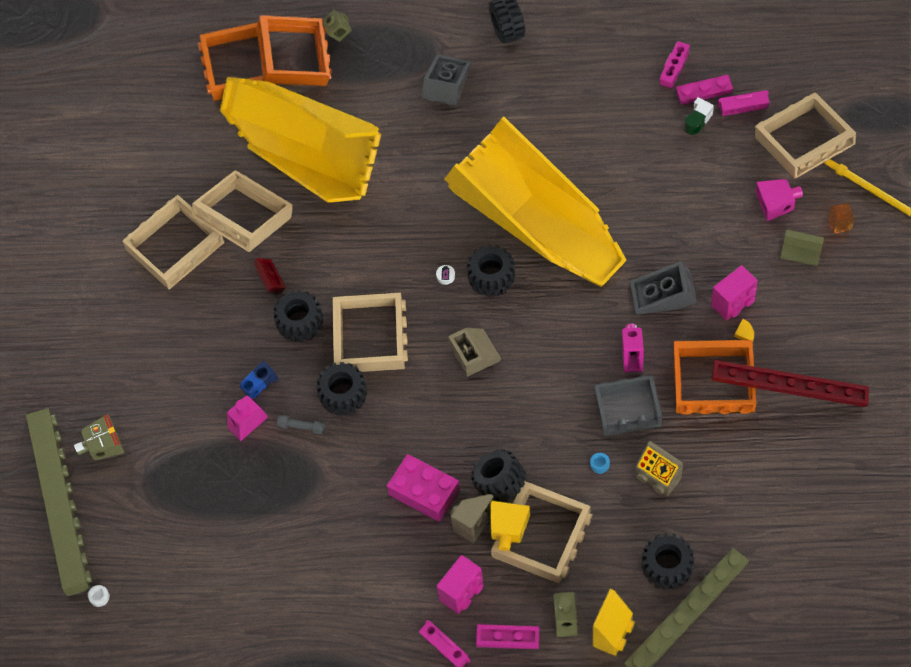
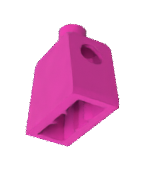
(776, 197)
(631, 342)
(244, 417)

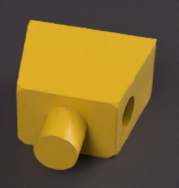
(508, 523)

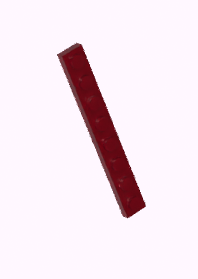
(790, 383)

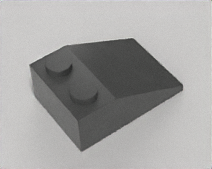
(445, 79)
(664, 290)

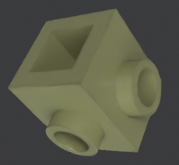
(336, 25)

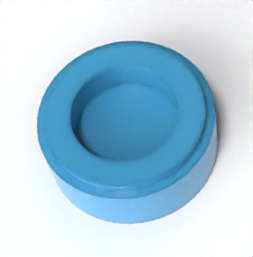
(599, 463)

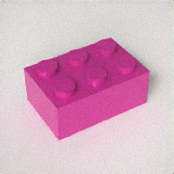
(423, 487)

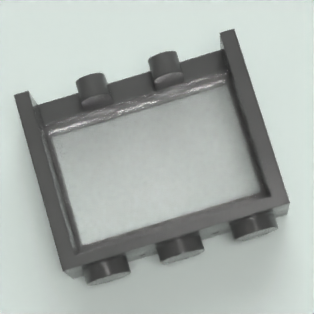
(628, 405)

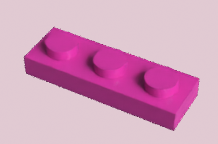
(704, 89)
(508, 636)

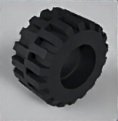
(507, 20)
(488, 257)
(295, 303)
(338, 375)
(498, 475)
(663, 576)

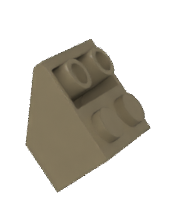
(473, 350)

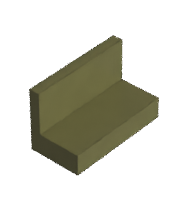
(802, 247)

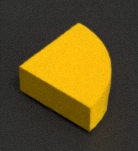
(745, 331)

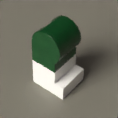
(696, 121)

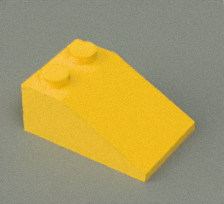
(612, 624)

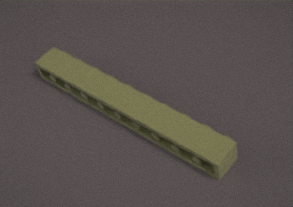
(58, 502)

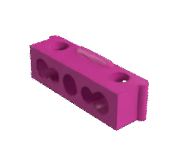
(674, 64)
(744, 103)
(444, 644)

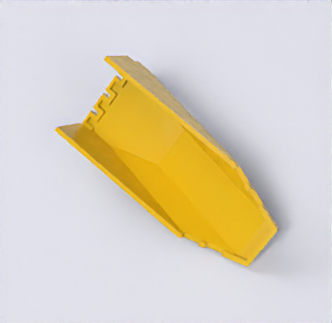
(303, 137)
(536, 204)

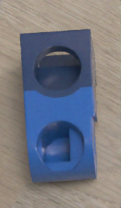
(258, 380)

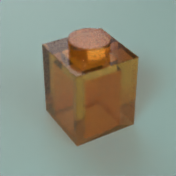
(841, 218)

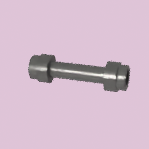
(317, 427)

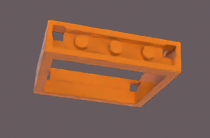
(295, 25)
(218, 38)
(712, 348)

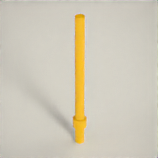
(842, 170)

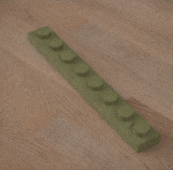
(688, 610)

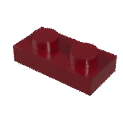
(269, 275)

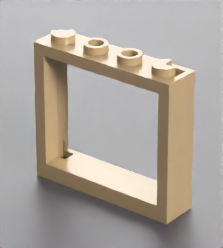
(816, 156)
(205, 214)
(190, 260)
(364, 301)
(569, 553)

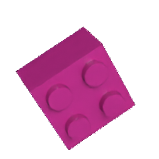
(734, 293)
(460, 584)

